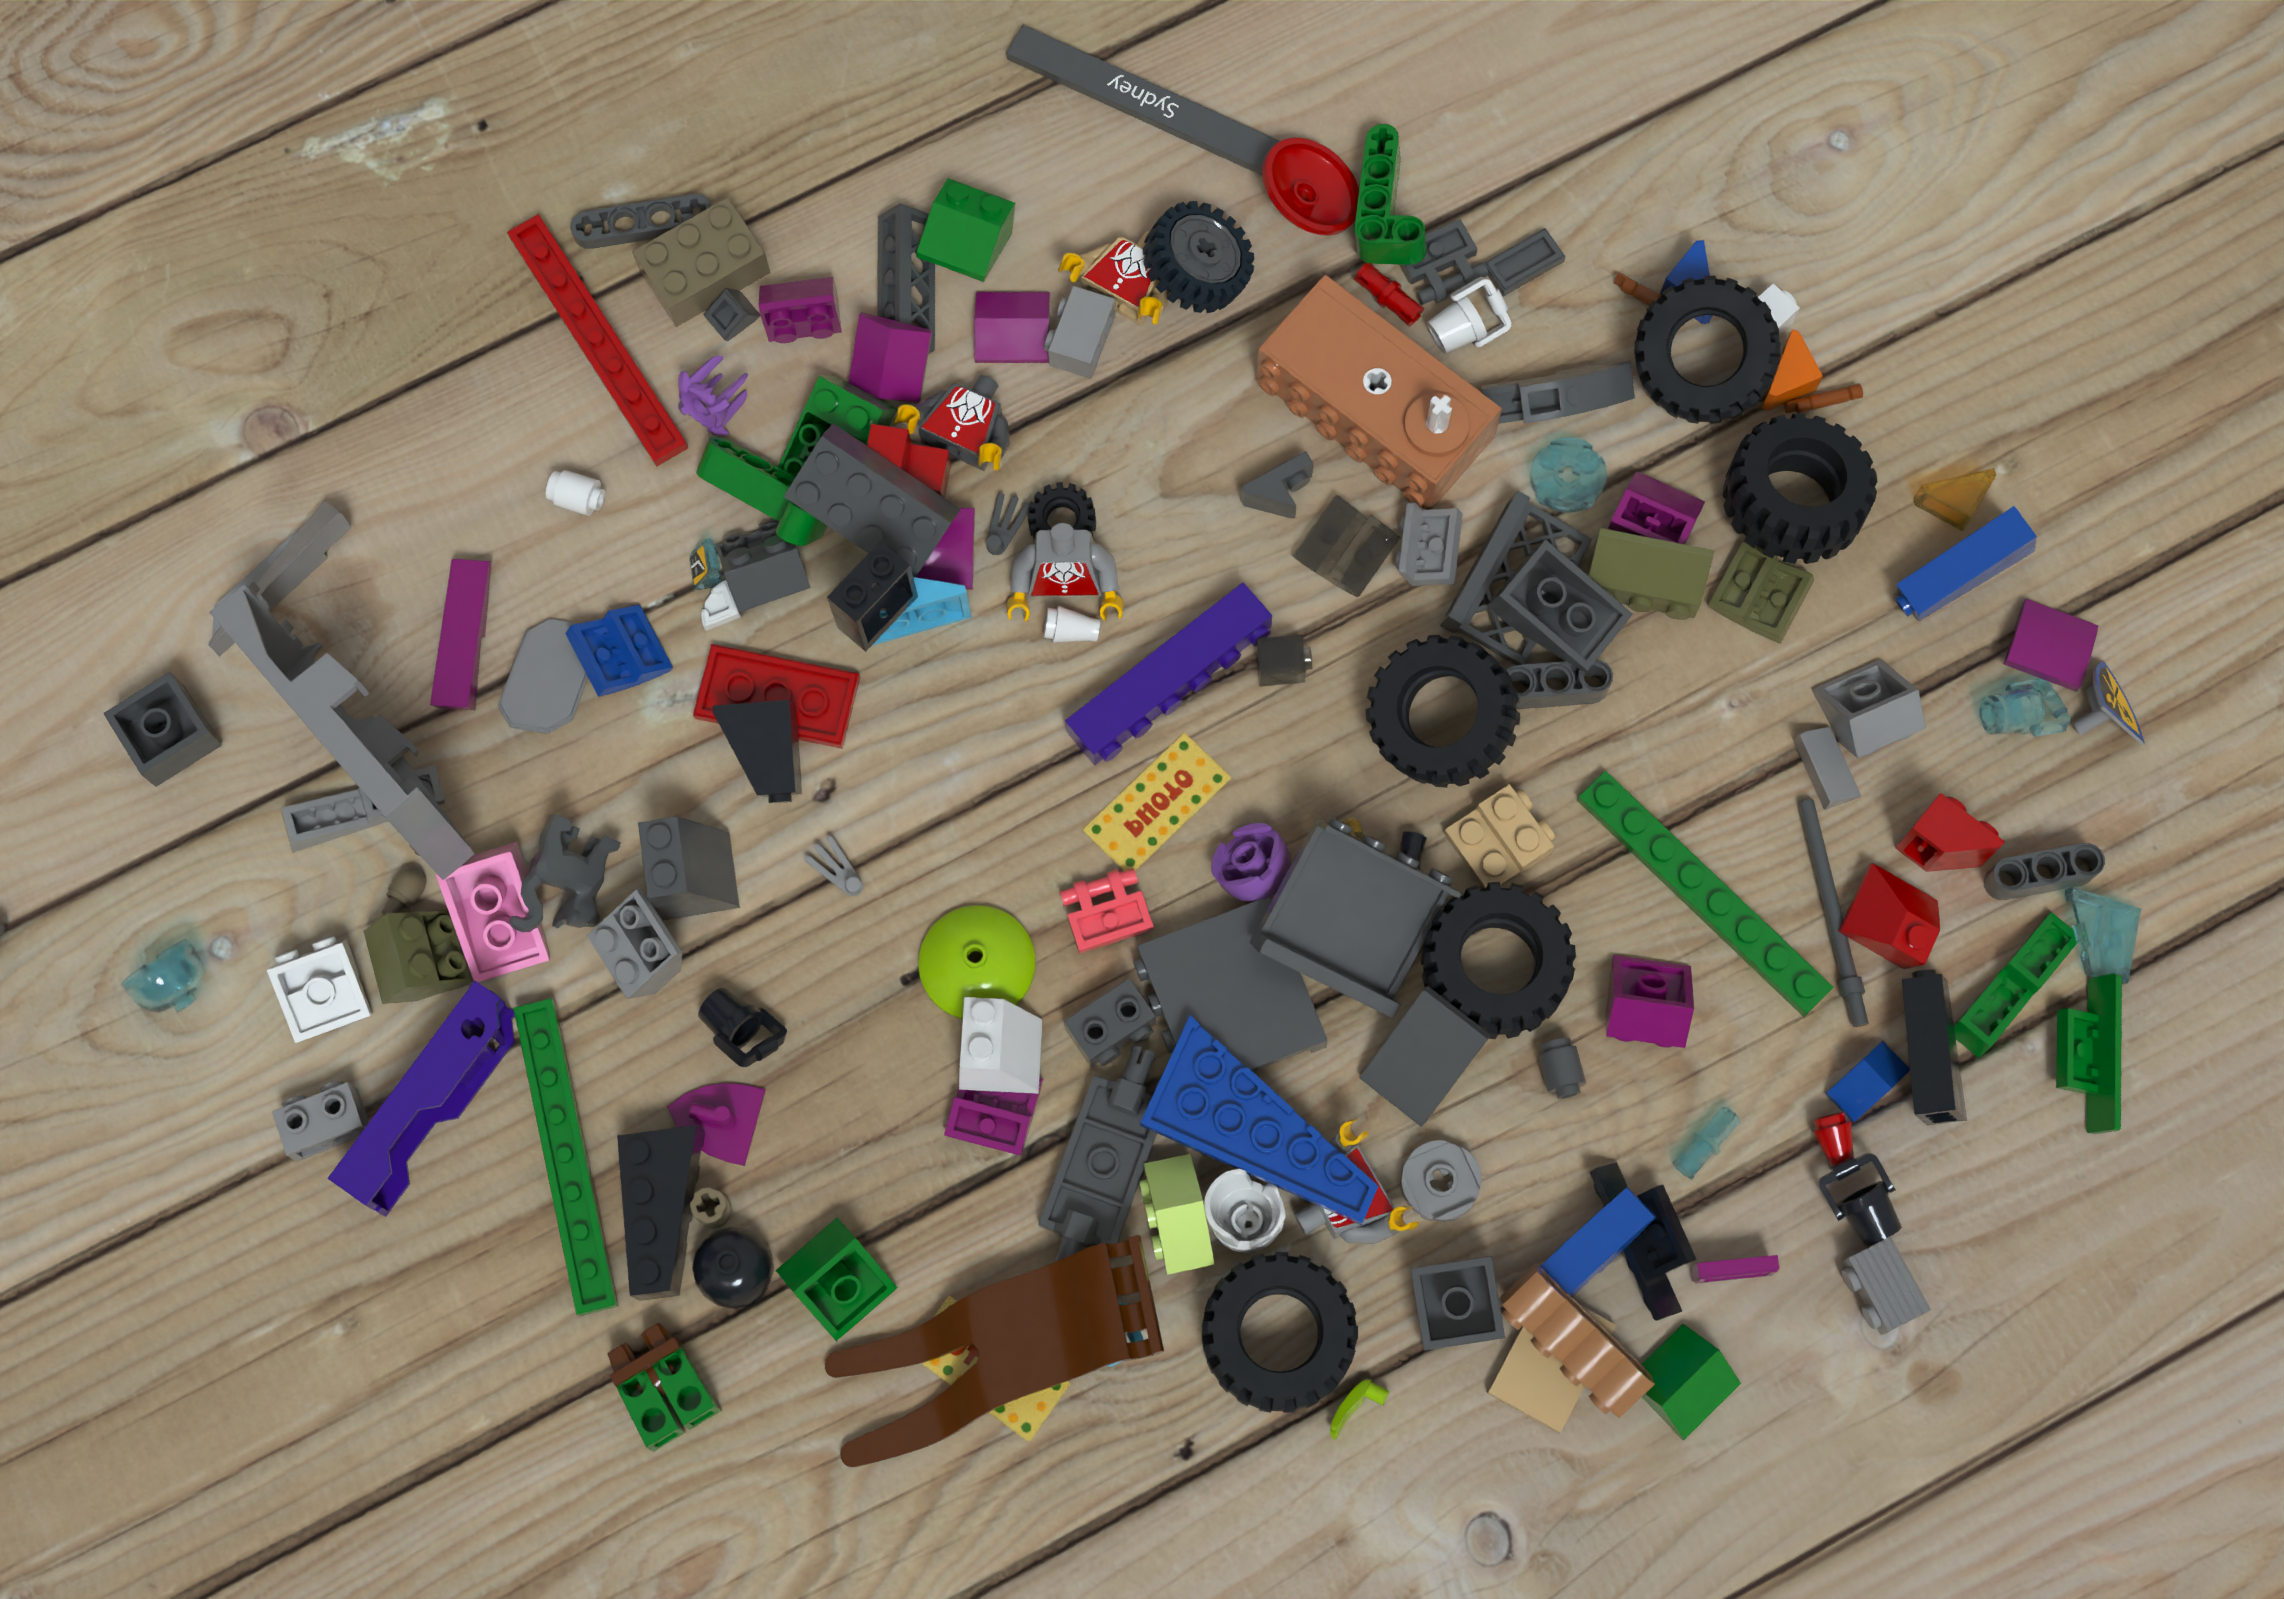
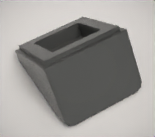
(731, 313)

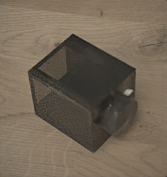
(1282, 660)

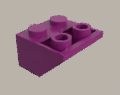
(800, 309)
(1656, 510)

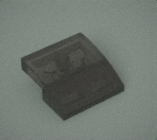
(1346, 546)

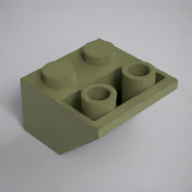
(416, 956)

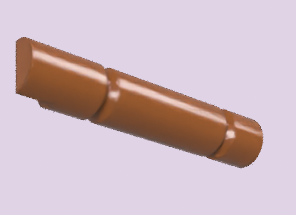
(1638, 291)
(1824, 399)

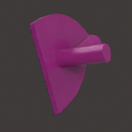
(726, 1116)

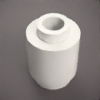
(575, 492)

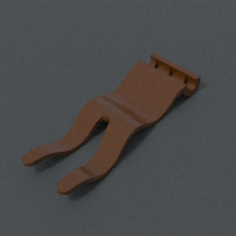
(1027, 1338)

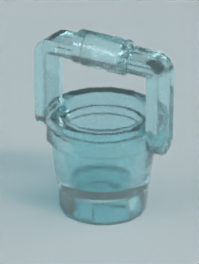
(2022, 711)

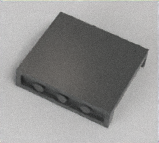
(1352, 914)
(1230, 989)

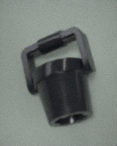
(736, 1024)
(1868, 1208)

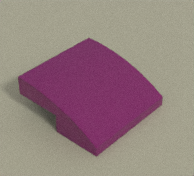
(954, 554)
(2051, 645)
(992, 1118)

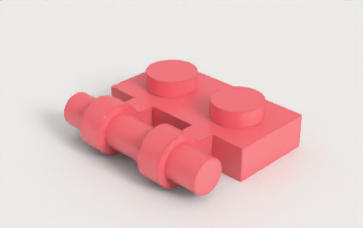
(1110, 920)

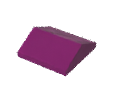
(1011, 327)
(889, 358)

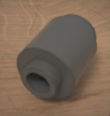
(1561, 1068)

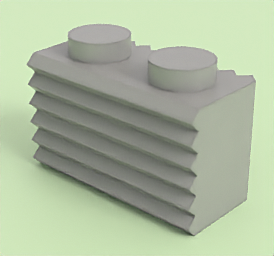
(1884, 1286)

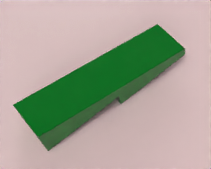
(2015, 985)

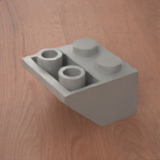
(637, 947)

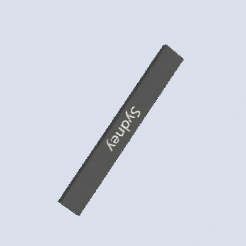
(1140, 99)

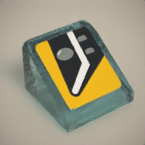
(705, 566)

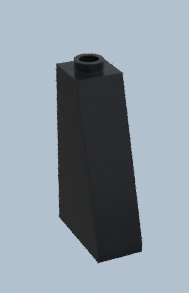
(1932, 1049)

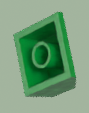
(966, 230)
(836, 1279)

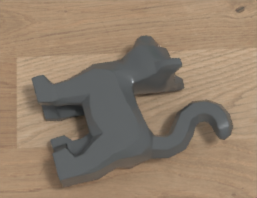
(566, 870)

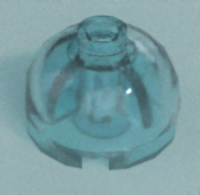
(167, 980)

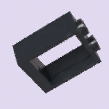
(875, 585)

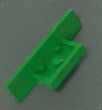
(2091, 1053)

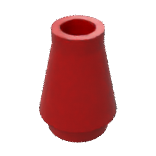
(1834, 1137)

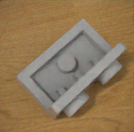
(1429, 545)

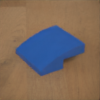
(618, 650)

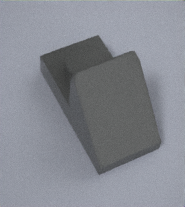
(1270, 490)

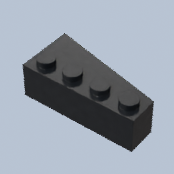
(657, 1191)

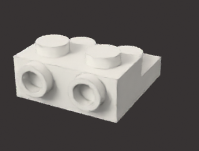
(319, 988)

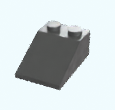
(1560, 607)

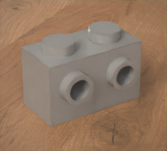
(1080, 332)
(320, 1120)

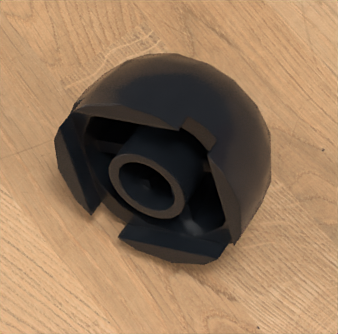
(733, 1267)

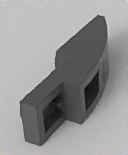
(1564, 393)

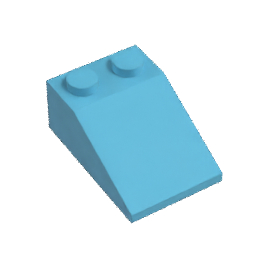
(936, 606)

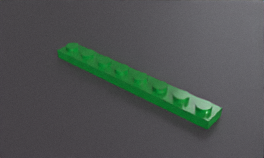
(1705, 894)
(565, 1157)

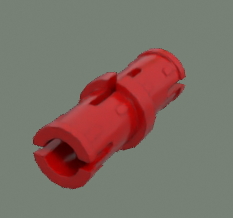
(1389, 294)

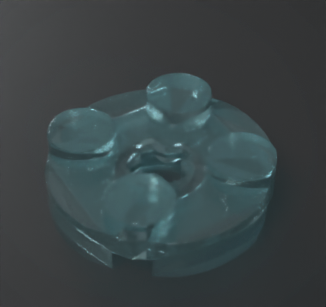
(1553, 490)

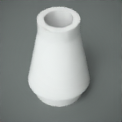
(1069, 626)

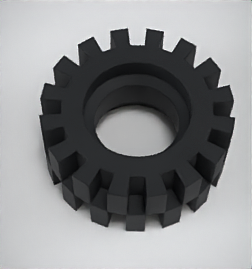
(1061, 497)

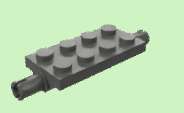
(1102, 1161)

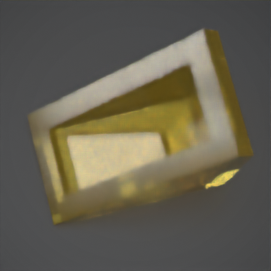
(1955, 498)

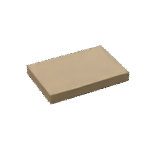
(1536, 1382)

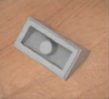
(1826, 767)

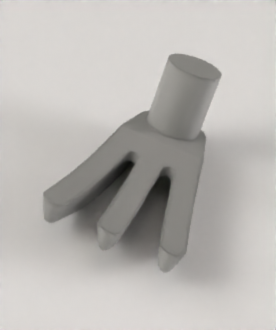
(845, 878)

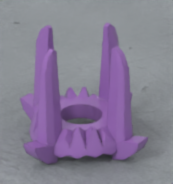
(719, 409)

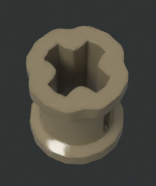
(699, 1204)

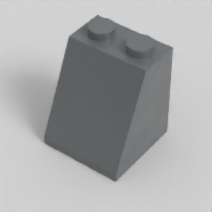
(687, 867)

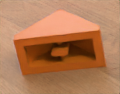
(1795, 375)

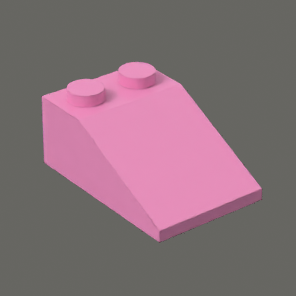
(480, 903)

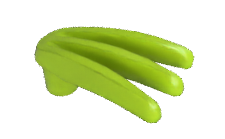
(1354, 1401)

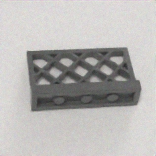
(1487, 565)

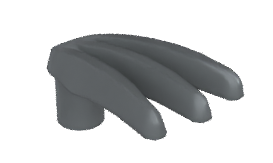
(999, 536)

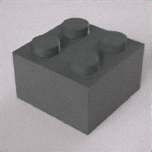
(162, 729)
(1457, 1303)

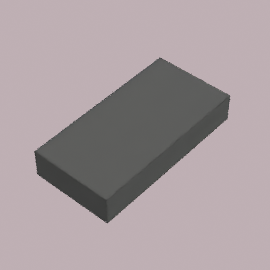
(1524, 262)

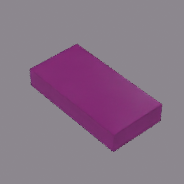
(1735, 1269)

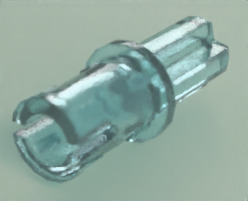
(1706, 1142)

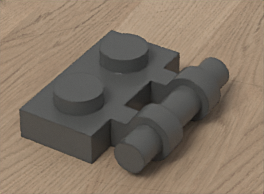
(1445, 248)

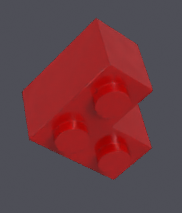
(923, 463)

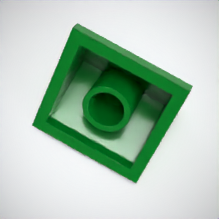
(1688, 1380)

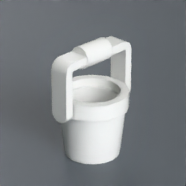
(1461, 323)

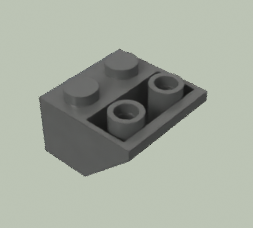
(761, 567)

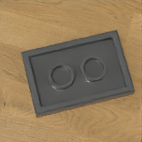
(1424, 1056)

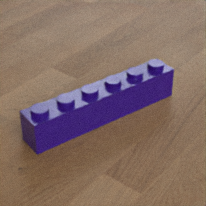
(1169, 674)

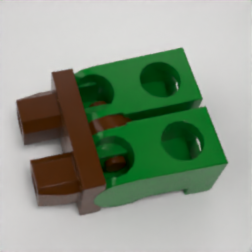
(659, 1373)

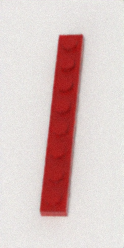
(597, 340)

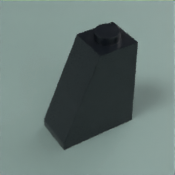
(765, 745)

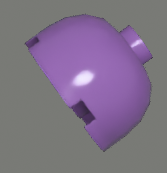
(1251, 863)

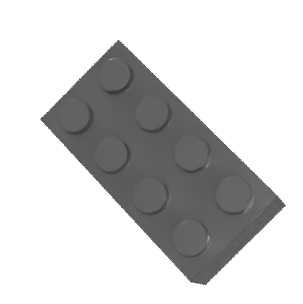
(870, 499)

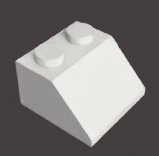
(999, 1047)

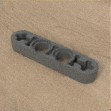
(640, 213)

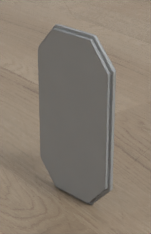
(543, 680)

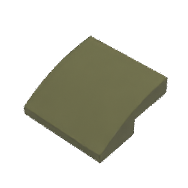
(1761, 593)

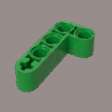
(1379, 191)
(759, 486)

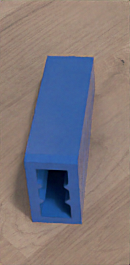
(1967, 565)

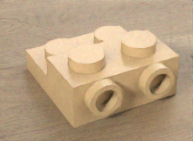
(1501, 837)

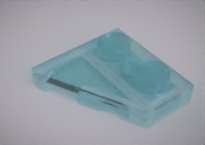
(2104, 932)

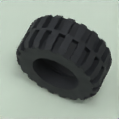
(1696, 299)
(1812, 450)
(1403, 680)
(1530, 921)
(1282, 1276)

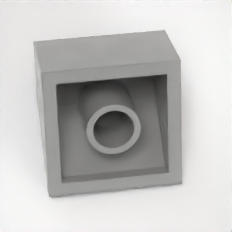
(1871, 708)

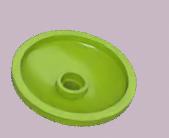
(1002, 972)

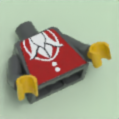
(962, 422)

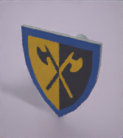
(2108, 702)

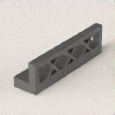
(898, 273)

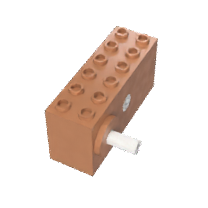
(1376, 393)

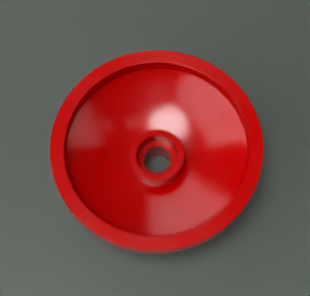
(1310, 186)

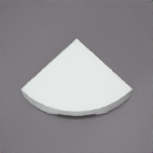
(719, 607)

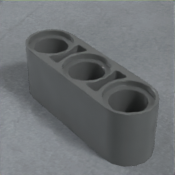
(1575, 691)
(2059, 862)

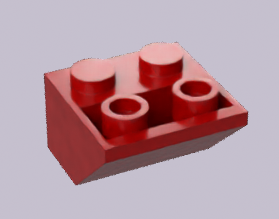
(1949, 838)

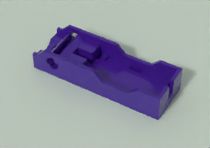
(430, 1092)

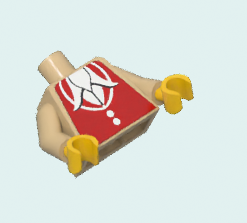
(1119, 273)

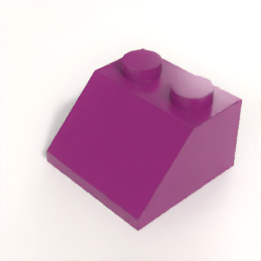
(1649, 1002)

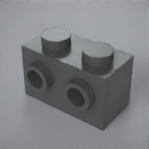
(1111, 1023)

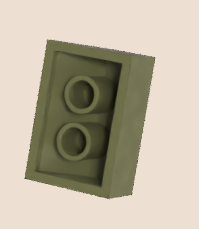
(1650, 572)

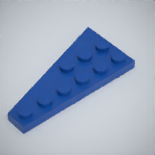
(1236, 1118)

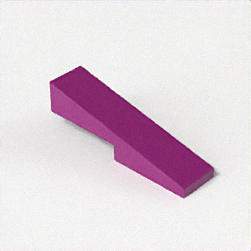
(461, 635)

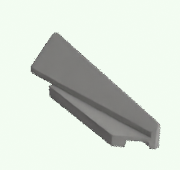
(289, 564)

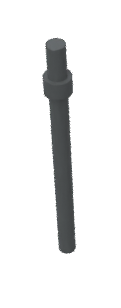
(1850, 985)

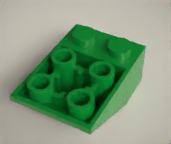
(838, 404)

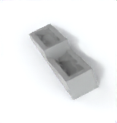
(342, 814)

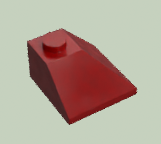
(1892, 918)

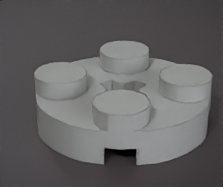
(1448, 1159)

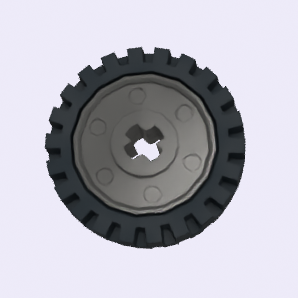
(1198, 257)

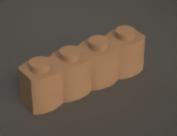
(1577, 1341)

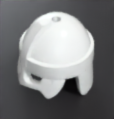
(1256, 1204)

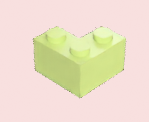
(1178, 1212)

